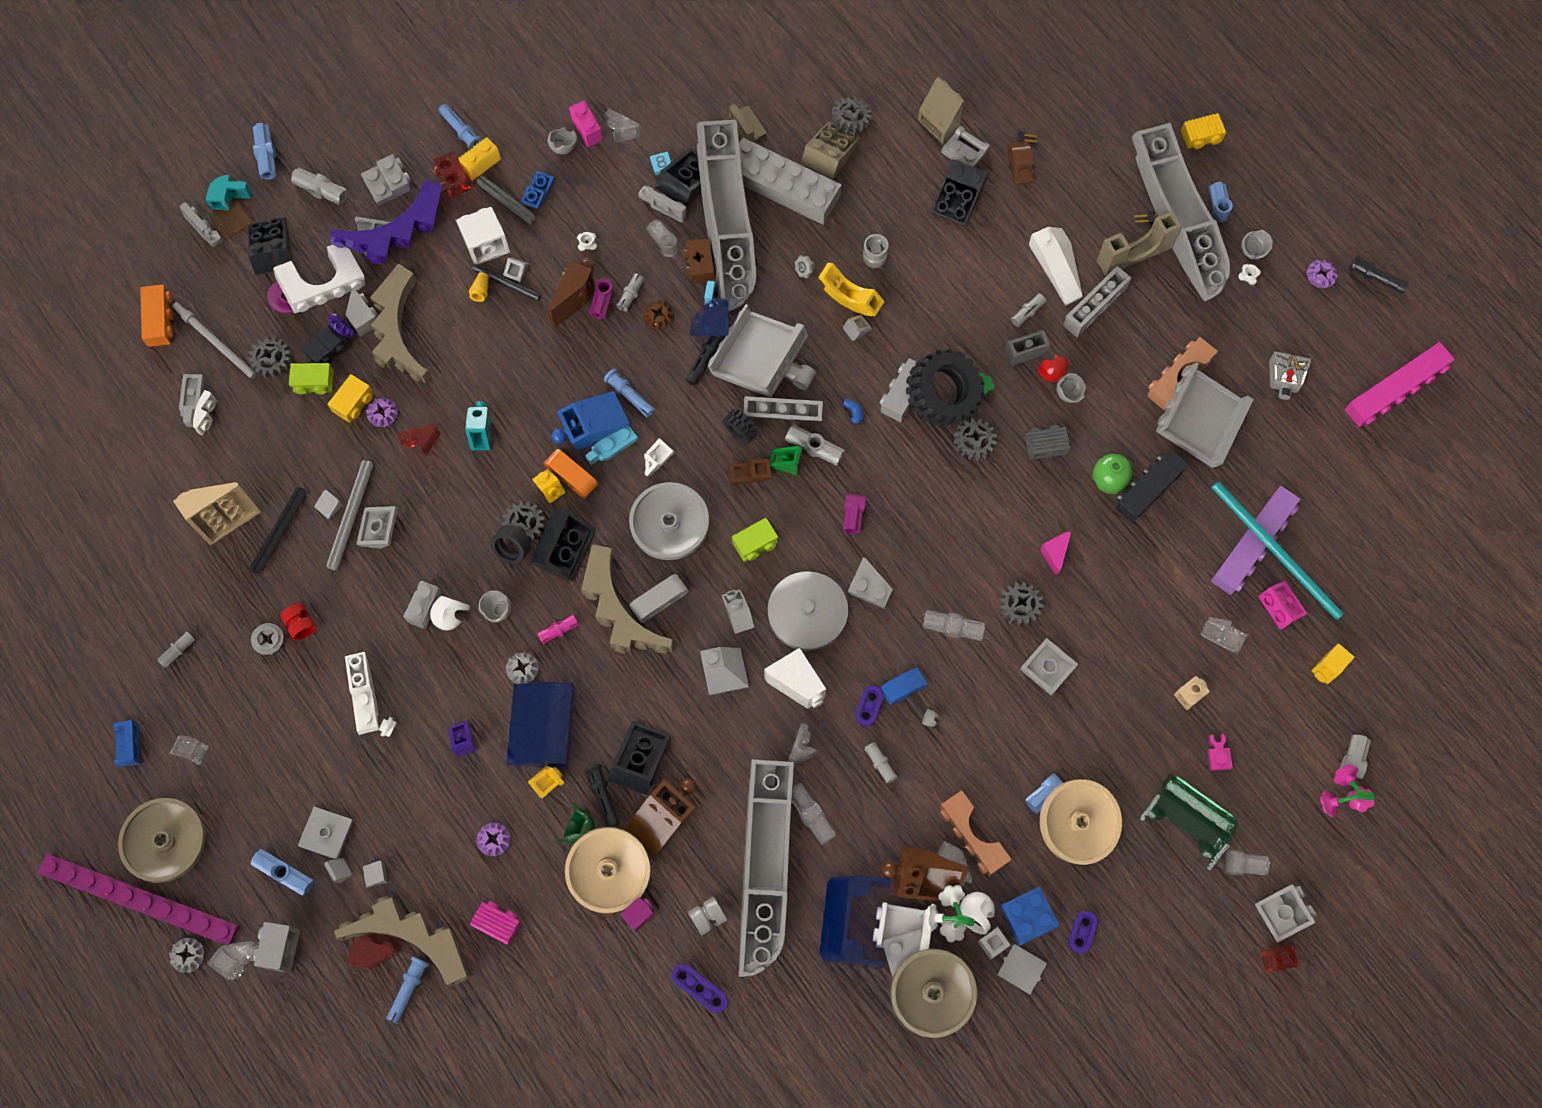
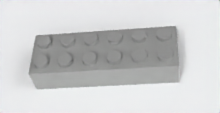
(787, 182)

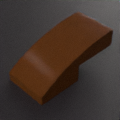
(749, 472)

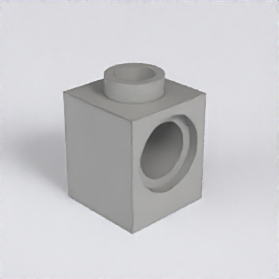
(994, 943)

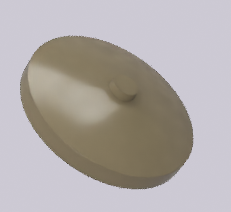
(161, 840)
(933, 993)

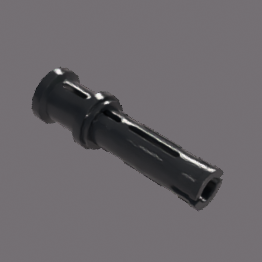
(1370, 270)
(708, 351)
(599, 785)

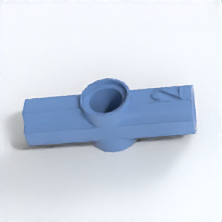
(264, 151)
(293, 878)

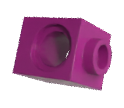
(638, 913)

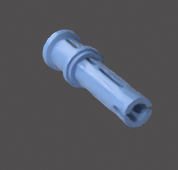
(464, 131)
(623, 387)
(411, 979)

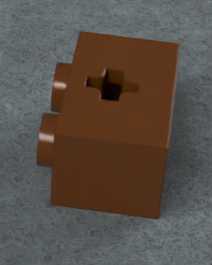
(703, 270)

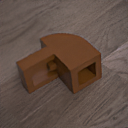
(1021, 158)

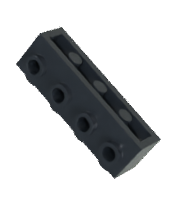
(1151, 485)

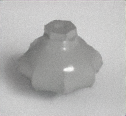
(804, 266)

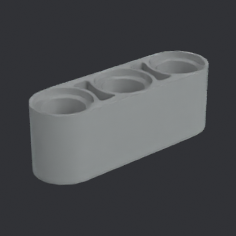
(658, 598)

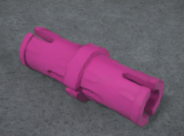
(557, 629)

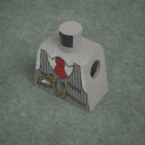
(1287, 373)

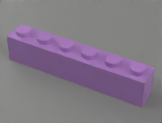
(1250, 547)

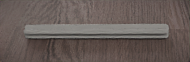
(349, 515)

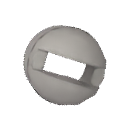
(929, 718)

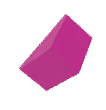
(1055, 551)

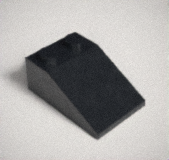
(681, 178)
(639, 757)

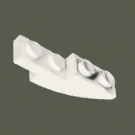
(362, 693)

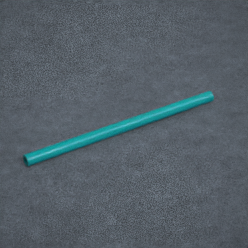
(1277, 550)

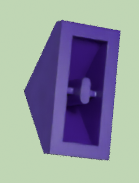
(461, 739)

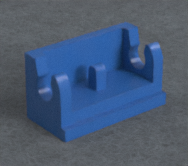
(127, 743)

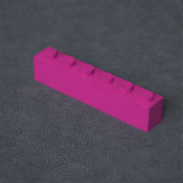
(1399, 385)

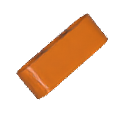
(570, 473)

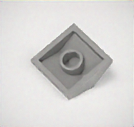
(377, 527)

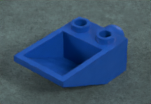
(596, 417)

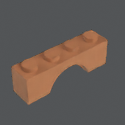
(1197, 351)
(989, 855)

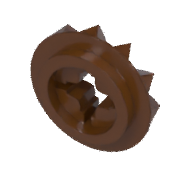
(661, 321)

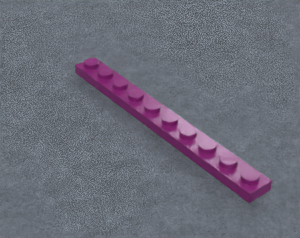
(138, 899)

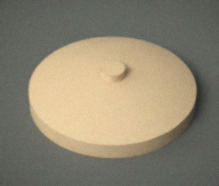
(1080, 822)
(607, 869)

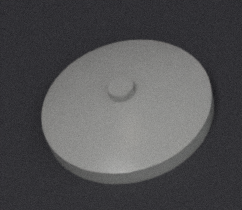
(669, 521)
(807, 611)

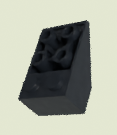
(959, 192)
(268, 245)

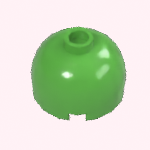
(1112, 473)

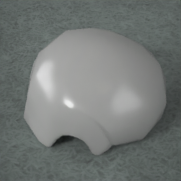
(562, 141)
(1257, 244)
(1071, 388)
(495, 606)

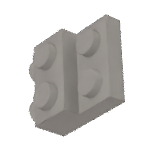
(387, 180)
(1286, 912)

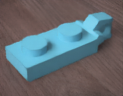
(611, 445)

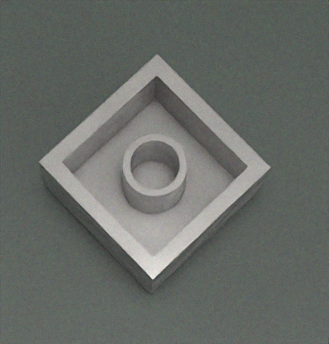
(276, 947)

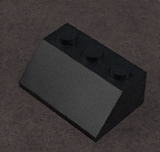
(563, 544)

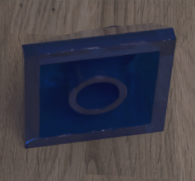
(711, 319)

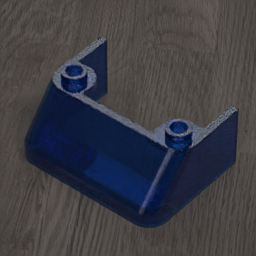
(834, 934)

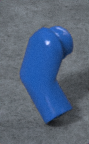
(856, 409)

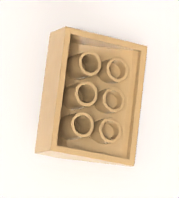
(216, 510)

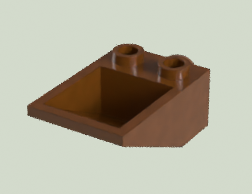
(572, 291)
(660, 818)
(923, 874)

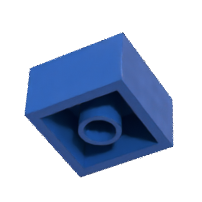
(1029, 916)

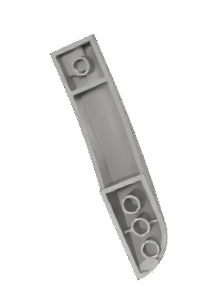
(1172, 189)
(726, 210)
(765, 865)

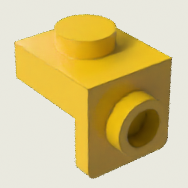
(549, 485)
(546, 780)

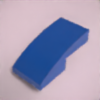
(538, 190)
(903, 685)

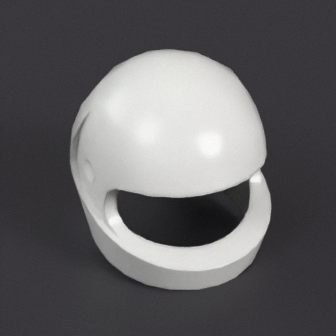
(443, 613)
(979, 907)

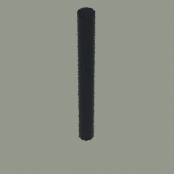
(507, 282)

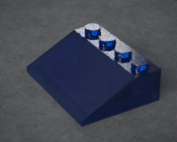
(541, 724)

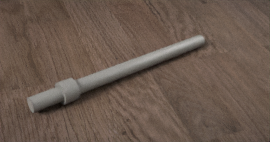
(190, 318)

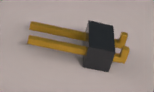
(1150, 218)

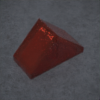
(1279, 959)

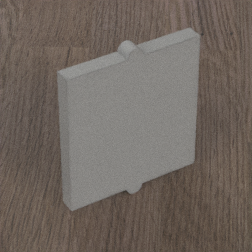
(1022, 969)

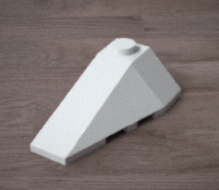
(1058, 261)

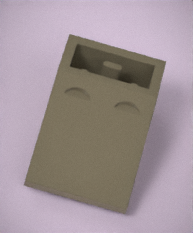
(941, 110)
(829, 150)

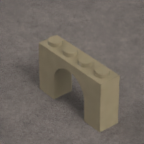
(1119, 253)

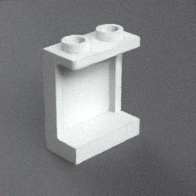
(899, 920)

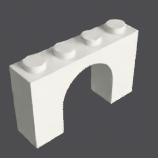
(304, 295)

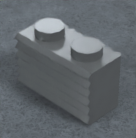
(1027, 348)
(1047, 442)

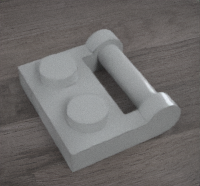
(961, 152)

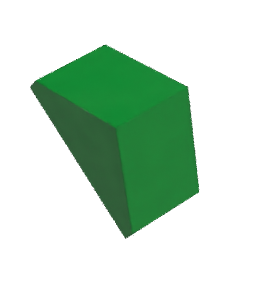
(786, 459)

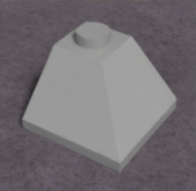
(724, 670)

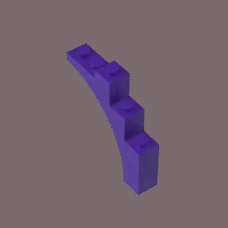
(398, 232)

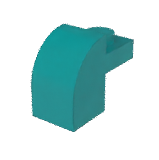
(223, 190)

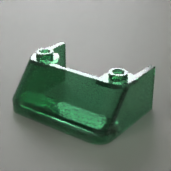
(1194, 815)

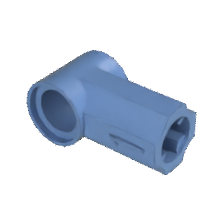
(1220, 201)
(1037, 798)

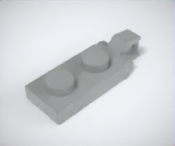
(663, 203)
(199, 225)
(191, 392)

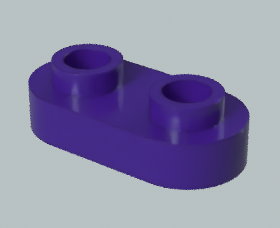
(869, 707)
(1082, 932)

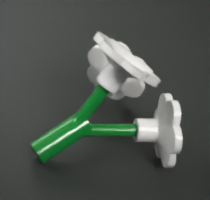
(952, 926)

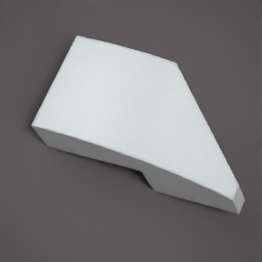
(657, 456)

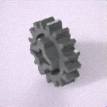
(851, 114)
(279, 358)
(967, 442)
(532, 517)
(1025, 610)

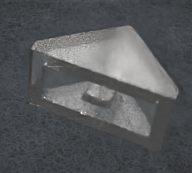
(189, 749)

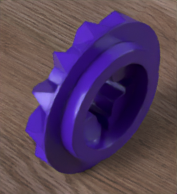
(341, 326)

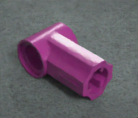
(601, 299)
(853, 516)

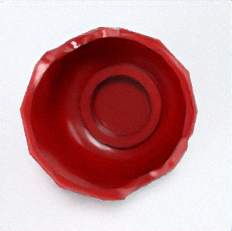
(1053, 370)

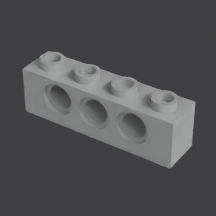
(1097, 301)
(783, 408)

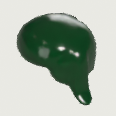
(578, 825)

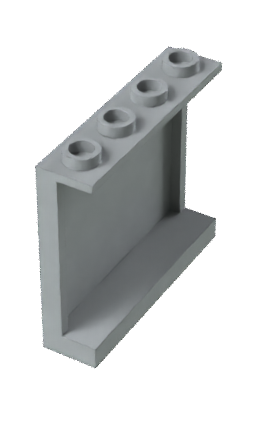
(757, 352)
(1203, 416)

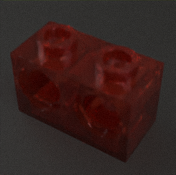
(451, 174)

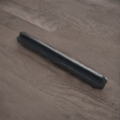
(278, 530)

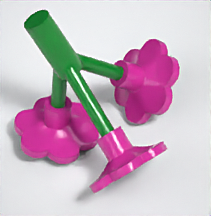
(1359, 798)

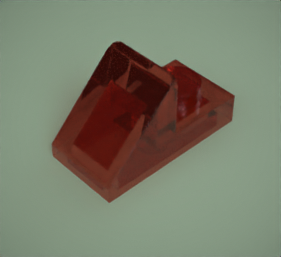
(424, 435)

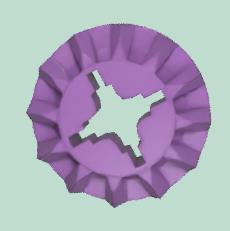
(1318, 279)
(377, 419)
(492, 849)

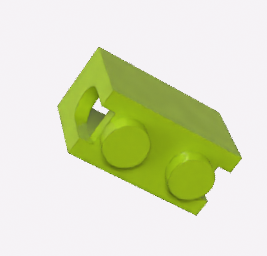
(311, 378)
(755, 540)

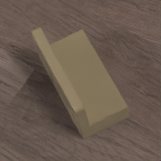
(747, 123)

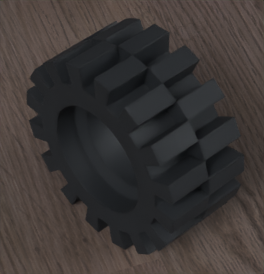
(740, 426)

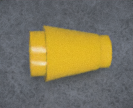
(479, 288)

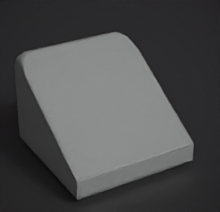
(515, 269)
(856, 327)
(328, 504)
(338, 870)
(375, 874)

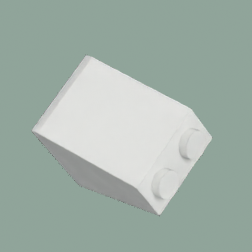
(483, 235)
(796, 679)

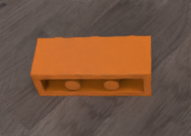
(156, 315)

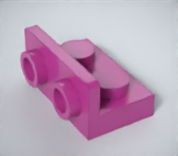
(1282, 604)

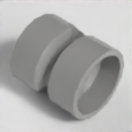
(875, 251)
(707, 916)

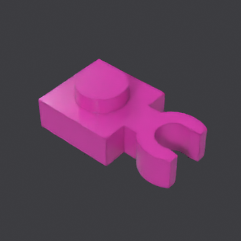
(1219, 756)

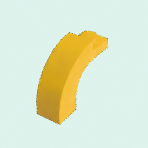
(848, 294)

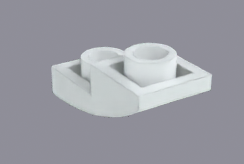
(202, 419)

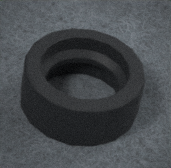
(517, 536)

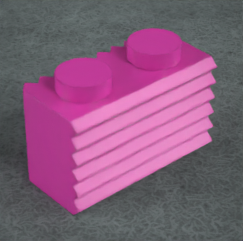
(586, 123)
(496, 923)

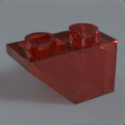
(369, 954)

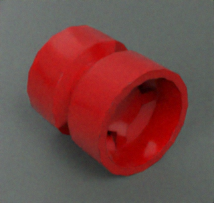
(298, 621)

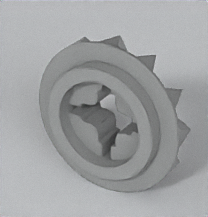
(258, 640)
(531, 670)
(191, 963)

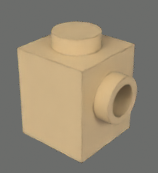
(1192, 692)

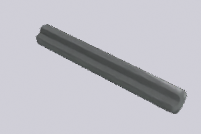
(506, 199)

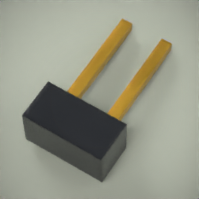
(1020, 137)

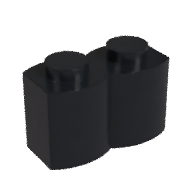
(325, 345)

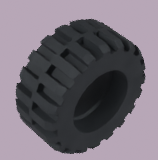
(965, 378)

